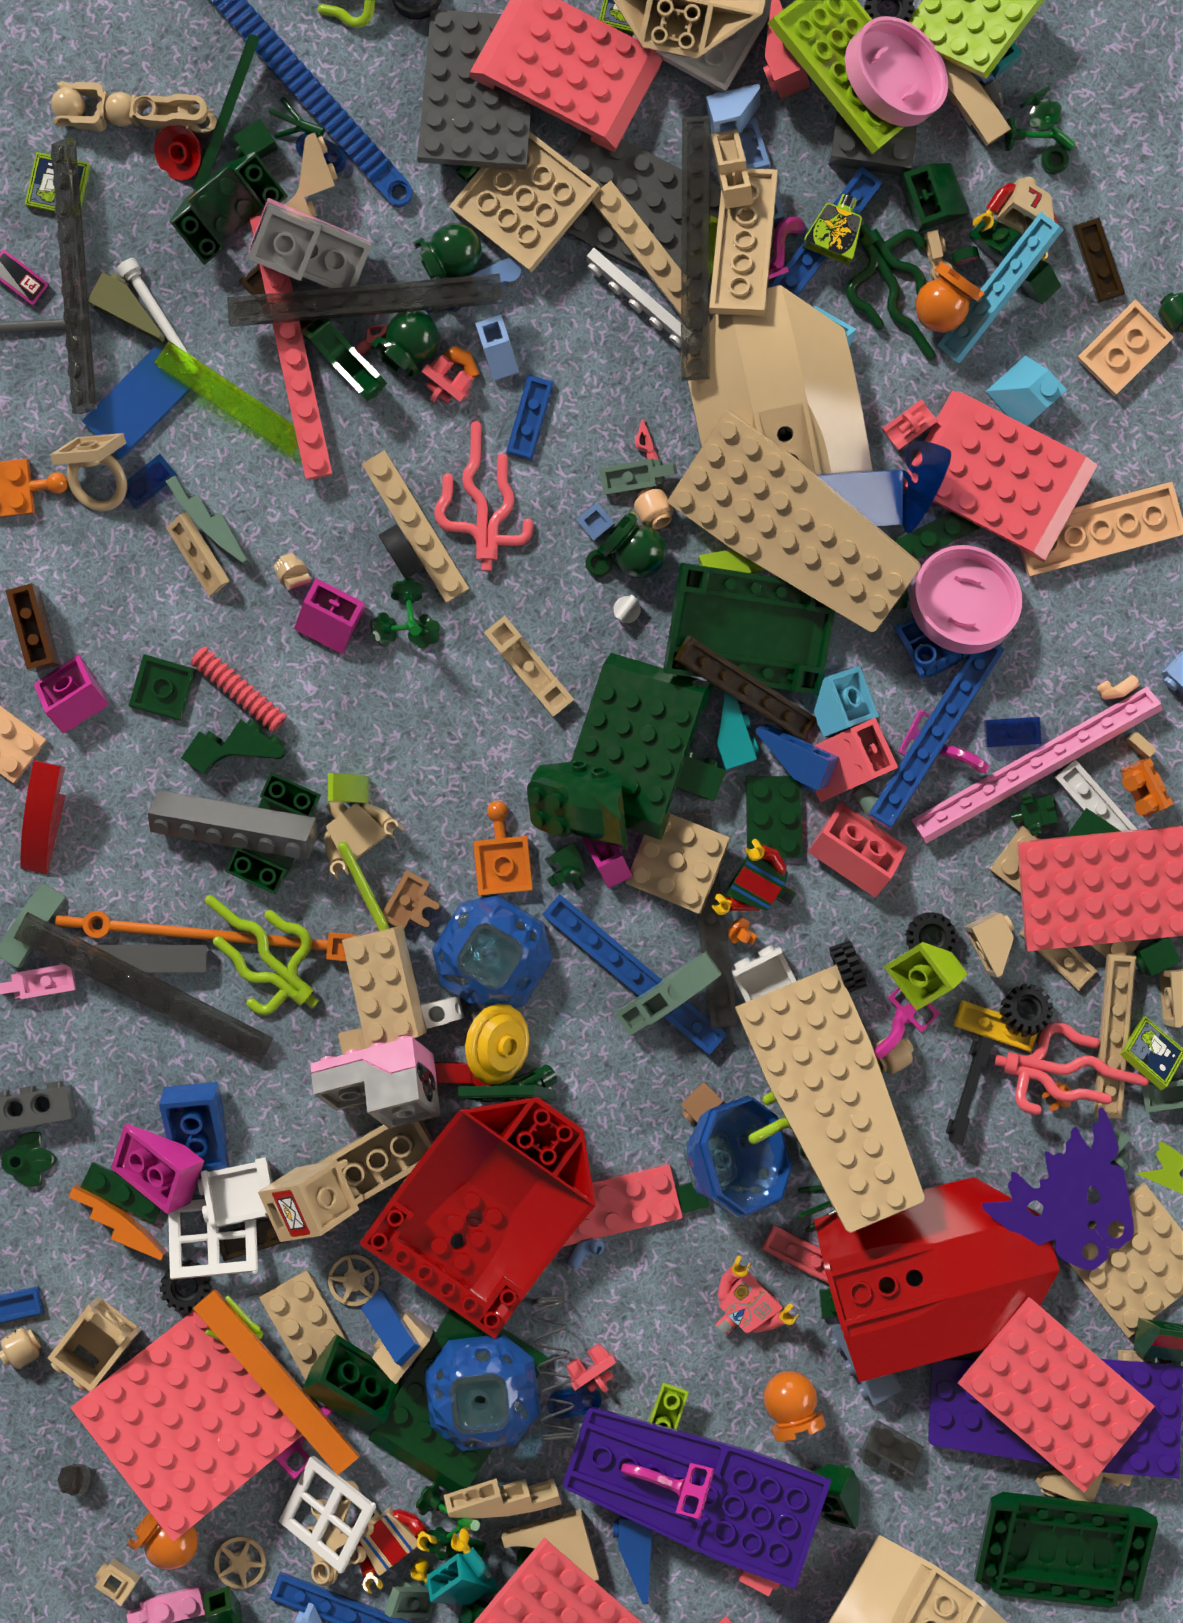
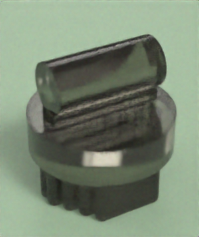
(76, 1479)

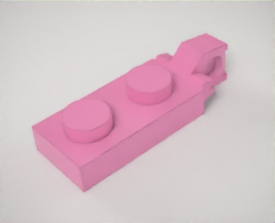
(40, 982)
(169, 1607)

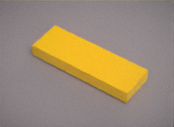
(989, 1024)

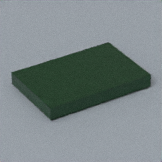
(505, 1093)

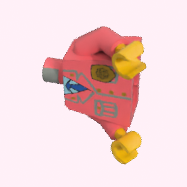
(749, 1303)

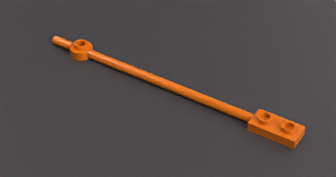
(333, 945)

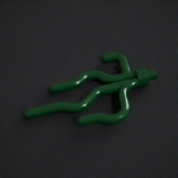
(881, 259)

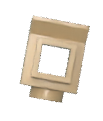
(120, 1572)

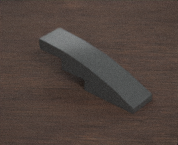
(160, 957)

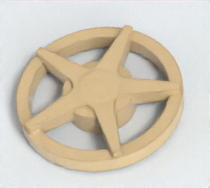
(353, 1280)
(240, 1562)

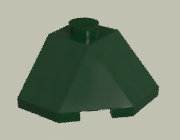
(843, 1495)

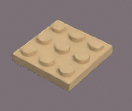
(681, 864)

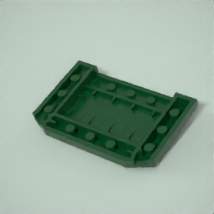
(1065, 1549)

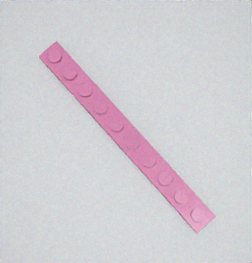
(1036, 764)

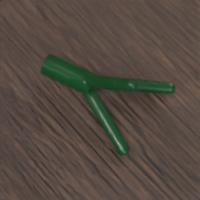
(300, 124)

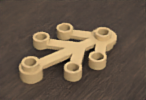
(335, 1539)

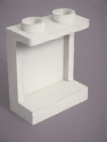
(762, 974)
(233, 1193)

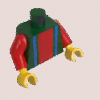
(757, 882)

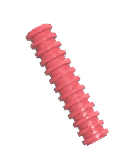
(238, 689)

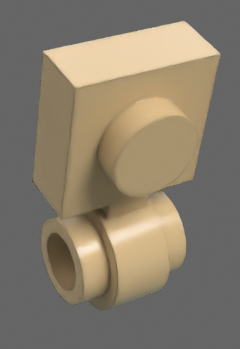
(935, 250)

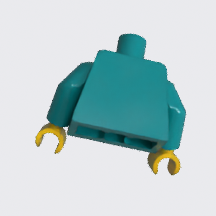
(460, 1578)

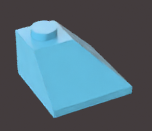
(1026, 391)
(844, 702)

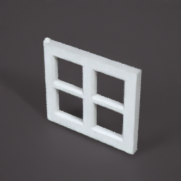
(213, 1236)
(327, 1515)

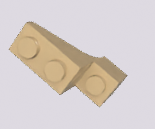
(314, 176)
(1054, 1482)

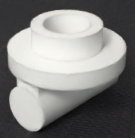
(627, 609)

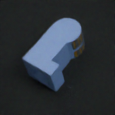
(509, 272)

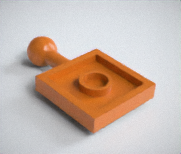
(18, 487)
(502, 862)

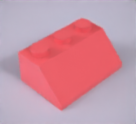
(858, 849)

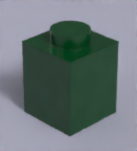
(254, 139)
(1156, 957)

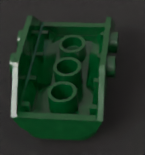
(578, 801)

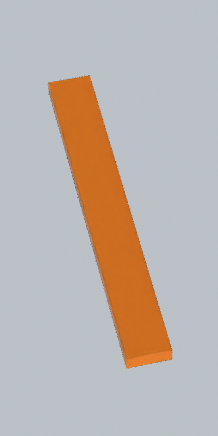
(276, 1381)

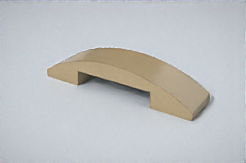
(528, 666)

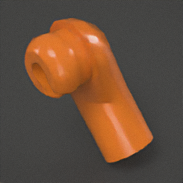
(464, 358)

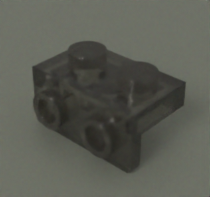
(890, 1452)

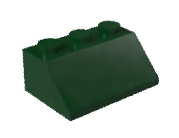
(351, 1384)

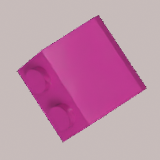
(70, 694)

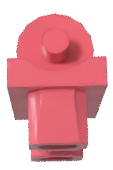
(438, 373)
(909, 425)
(581, 1375)

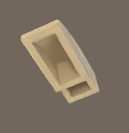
(732, 169)

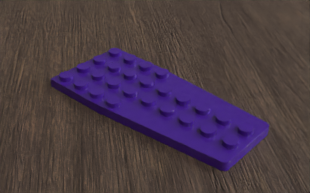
(1152, 1449)
(755, 1511)

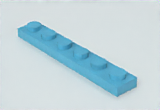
(1002, 286)

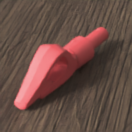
(364, 346)
(649, 447)

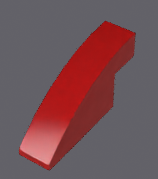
(41, 816)

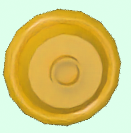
(497, 1044)

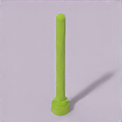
(362, 885)

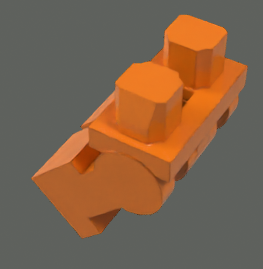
(1145, 787)

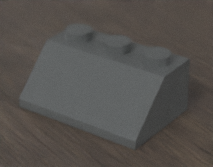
(892, 158)

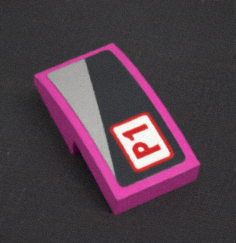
(20, 278)

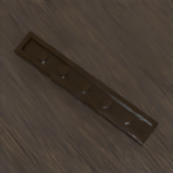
(745, 688)

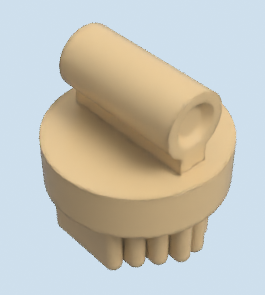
(291, 571)

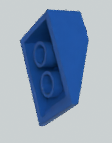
(196, 1119)

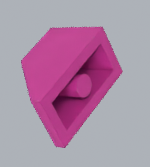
(608, 861)

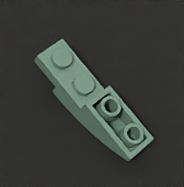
(668, 994)

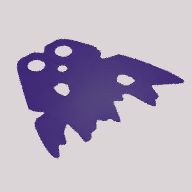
(1066, 1201)

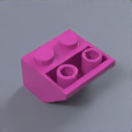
(329, 616)

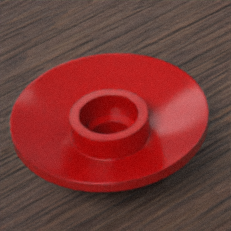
(169, 154)

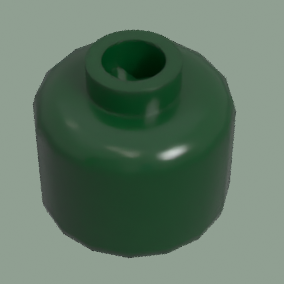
(1172, 311)

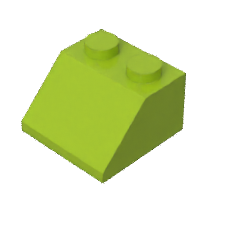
(925, 973)

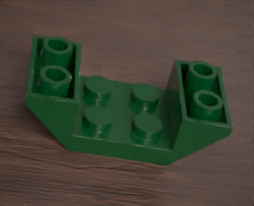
(225, 205)
(269, 869)

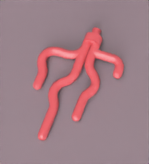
(484, 533)
(1032, 1067)

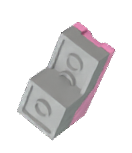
(307, 247)
(389, 1077)

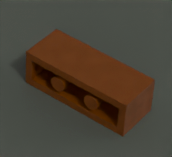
(32, 627)

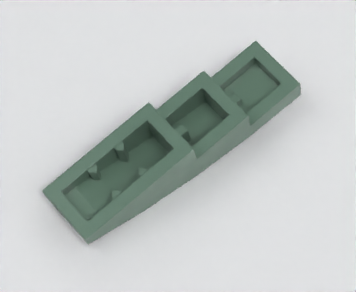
(215, 527)

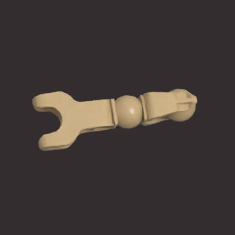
(123, 109)

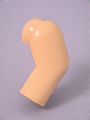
(1121, 690)

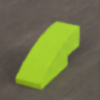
(348, 788)

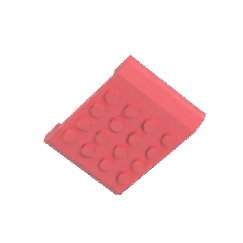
(568, 66)
(1006, 475)

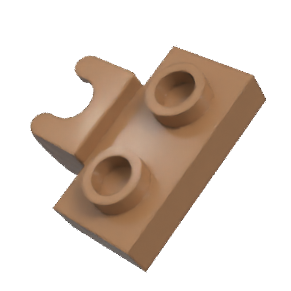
(409, 902)

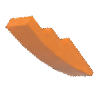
(126, 1228)

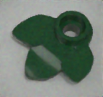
(32, 1159)

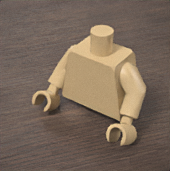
(358, 826)

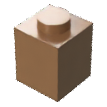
(699, 1102)

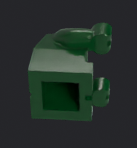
(1036, 812)
(568, 867)

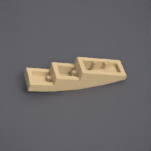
(974, 104)
(492, 1500)

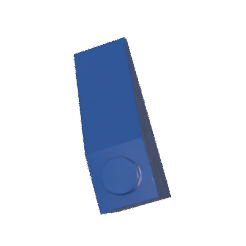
(801, 759)
(635, 1548)

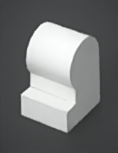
(442, 1011)

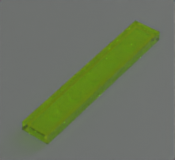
(228, 397)

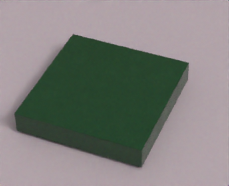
(162, 687)

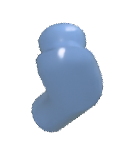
(583, 1249)

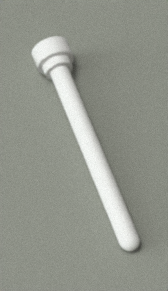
(131, 272)

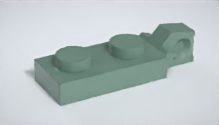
(634, 475)

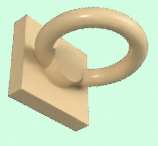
(89, 452)

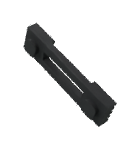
(958, 1127)

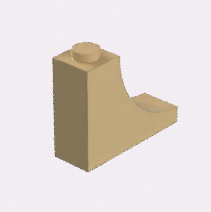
(565, 1532)

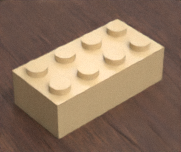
(384, 985)
(382, 1157)

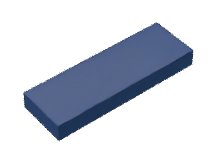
(530, 417)
(390, 1327)

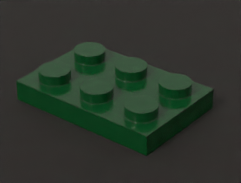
(774, 813)

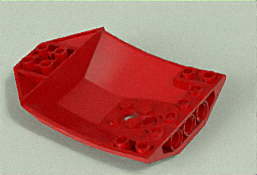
(527, 1179)
(970, 1284)

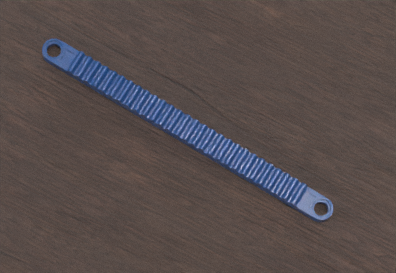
(315, 99)

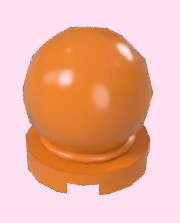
(945, 301)
(791, 1403)
(159, 1547)

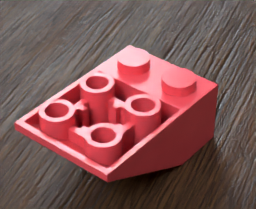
(861, 758)

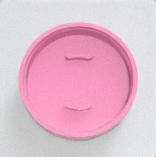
(896, 71)
(965, 599)

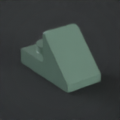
(409, 1601)

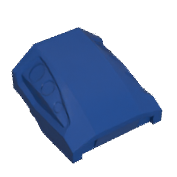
(917, 643)

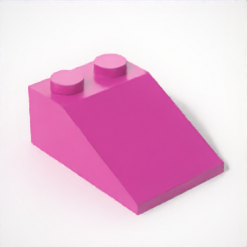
(157, 1167)

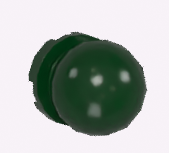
(451, 251)
(408, 341)
(636, 548)

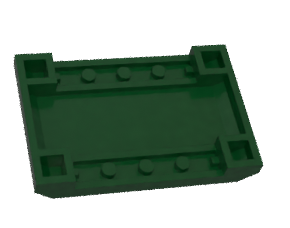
(754, 624)
(642, 730)
(408, 1427)

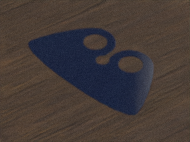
(930, 477)

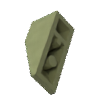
(118, 301)

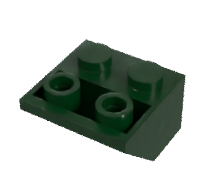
(933, 195)

